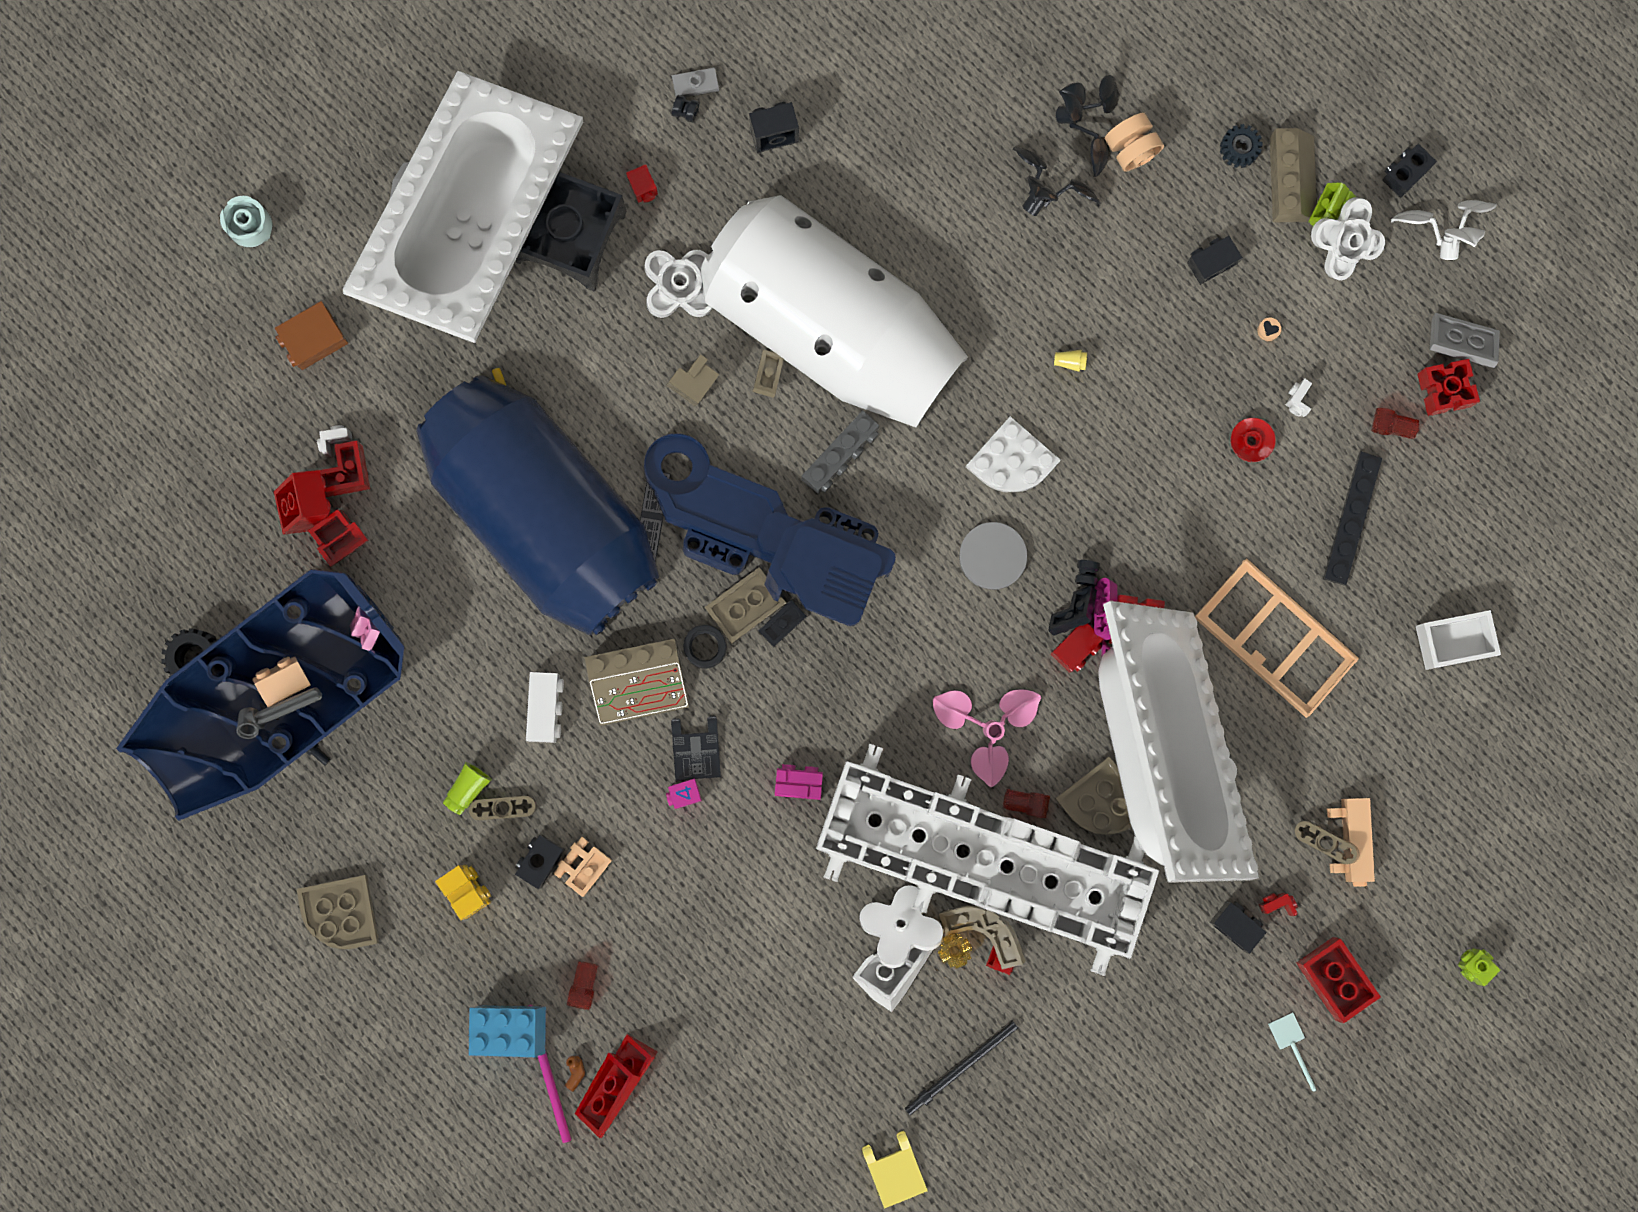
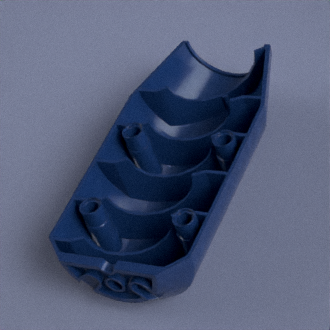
(191, 722)

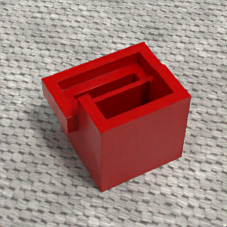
(337, 537)

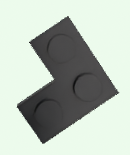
(1077, 615)

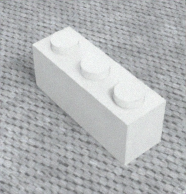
(544, 707)

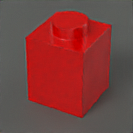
(642, 184)

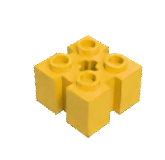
(464, 891)

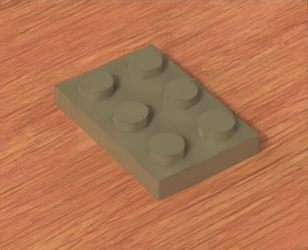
(744, 606)

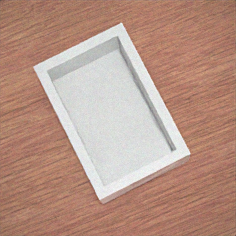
(1458, 640)

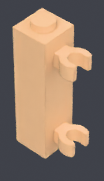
(1358, 831)

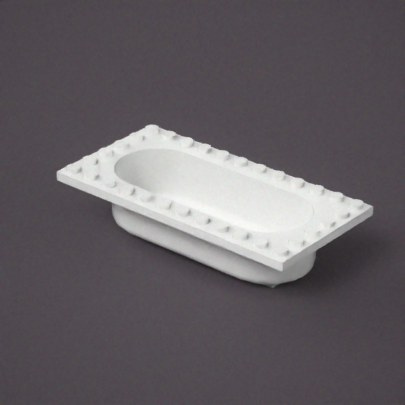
(464, 207)
(1172, 746)

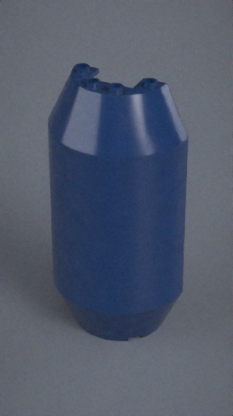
(536, 503)

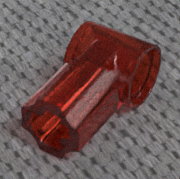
(1388, 423)
(1029, 803)
(582, 989)

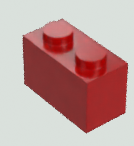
(1077, 647)

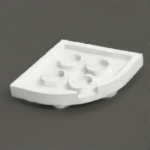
(1012, 460)

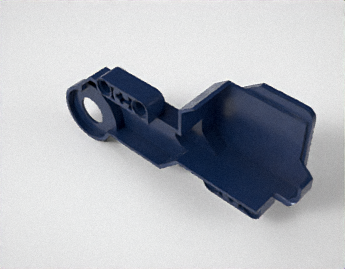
(739, 518)

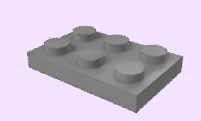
(1464, 340)

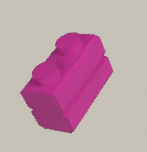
(798, 783)

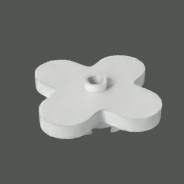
(1348, 238)
(668, 296)
(894, 941)

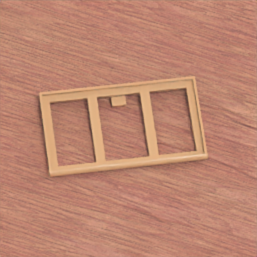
(1256, 659)

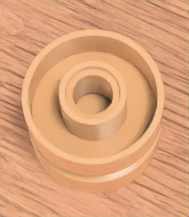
(1132, 140)

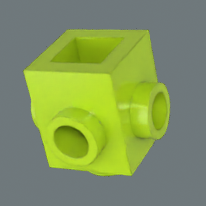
(1478, 966)

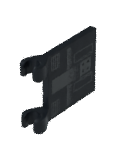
(696, 753)

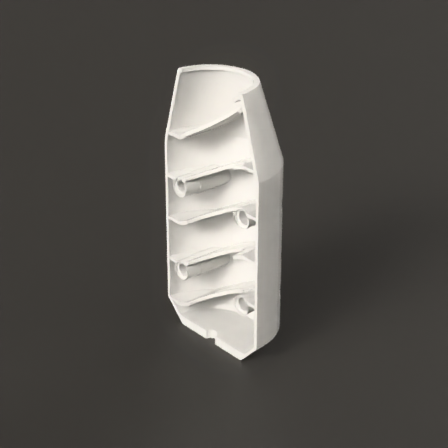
(829, 298)

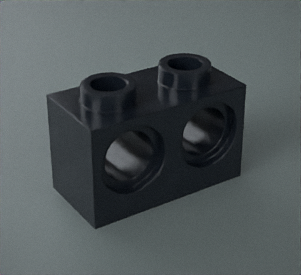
(1410, 172)

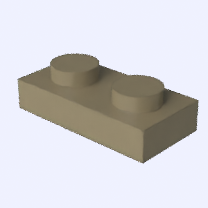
(768, 373)

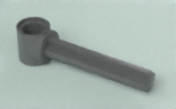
(252, 720)

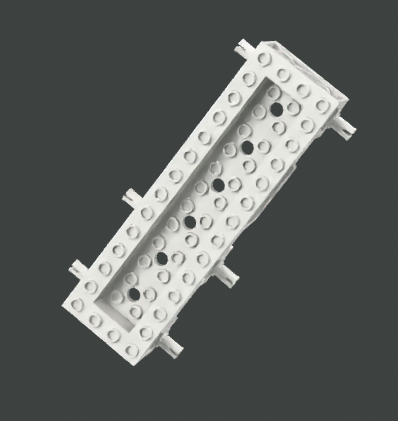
(991, 839)

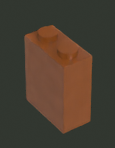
(310, 336)

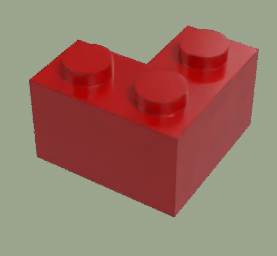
(351, 471)

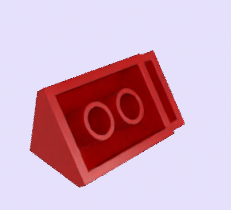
(614, 1084)

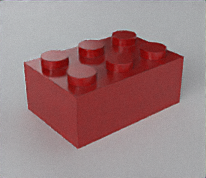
(301, 501)
(1338, 980)

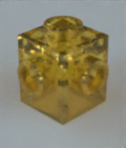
(958, 959)

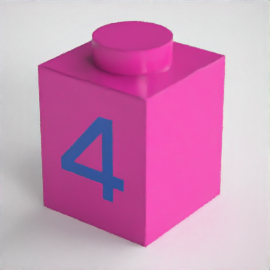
(683, 794)

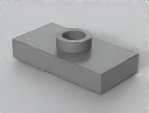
(695, 82)

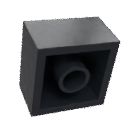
(774, 127)

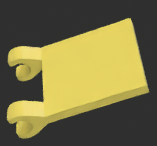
(897, 1174)

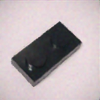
(782, 623)

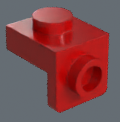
(1273, 902)

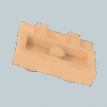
(589, 869)

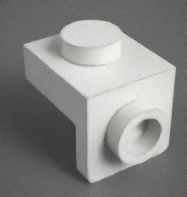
(1297, 393)
(335, 435)

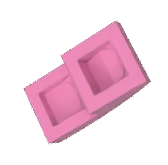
(364, 629)

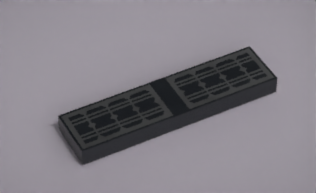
(652, 517)

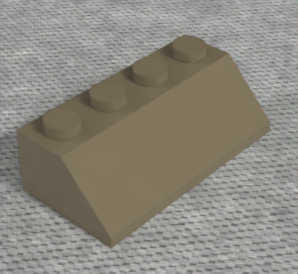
(1292, 175)

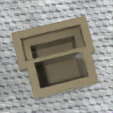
(695, 382)

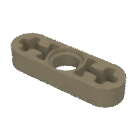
(486, 815)
(1308, 839)

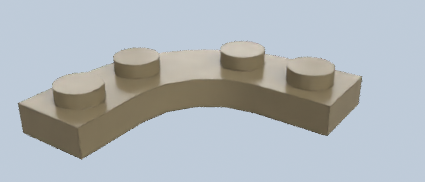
(989, 923)

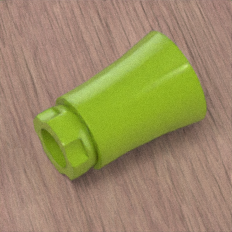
(466, 788)

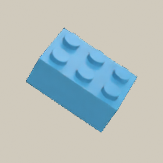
(507, 1031)

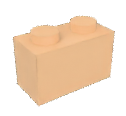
(280, 681)

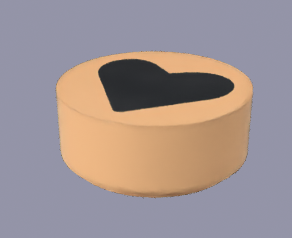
(1269, 329)

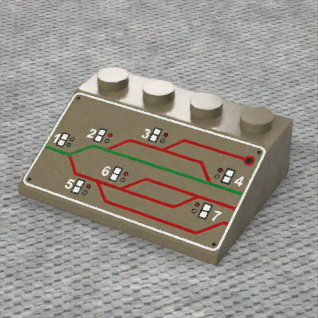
(637, 682)

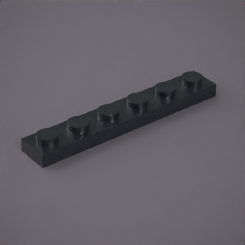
(1352, 518)

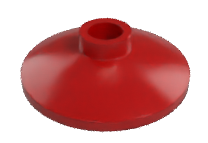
(1260, 432)

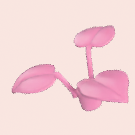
(991, 762)

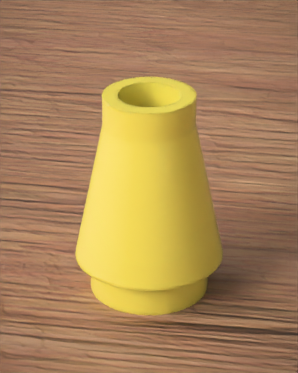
(1072, 360)

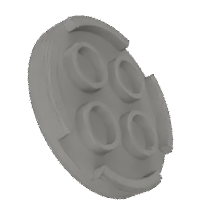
(993, 556)

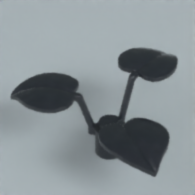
(1074, 98)
(1040, 192)

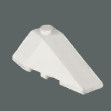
(890, 984)

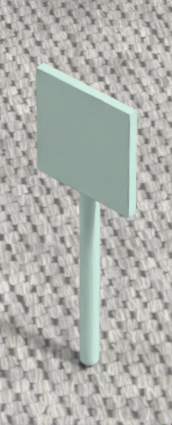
(1286, 1033)

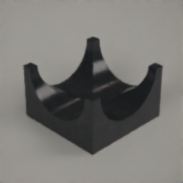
(573, 228)

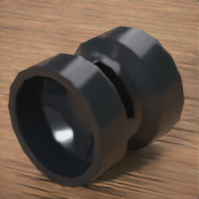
(685, 108)
(1087, 572)

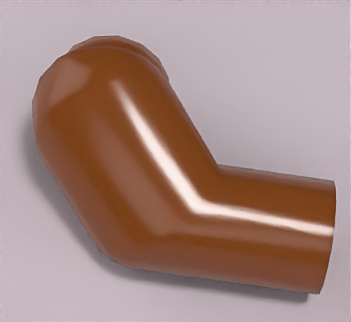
(577, 1072)

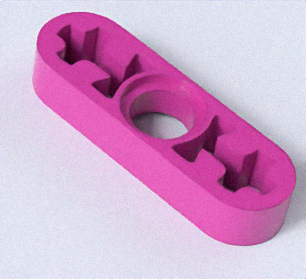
(1106, 592)

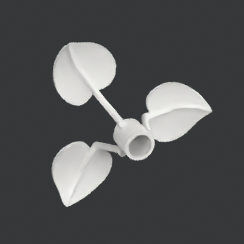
(1452, 237)

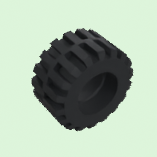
(179, 646)

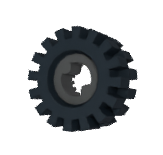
(1238, 156)

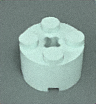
(244, 232)

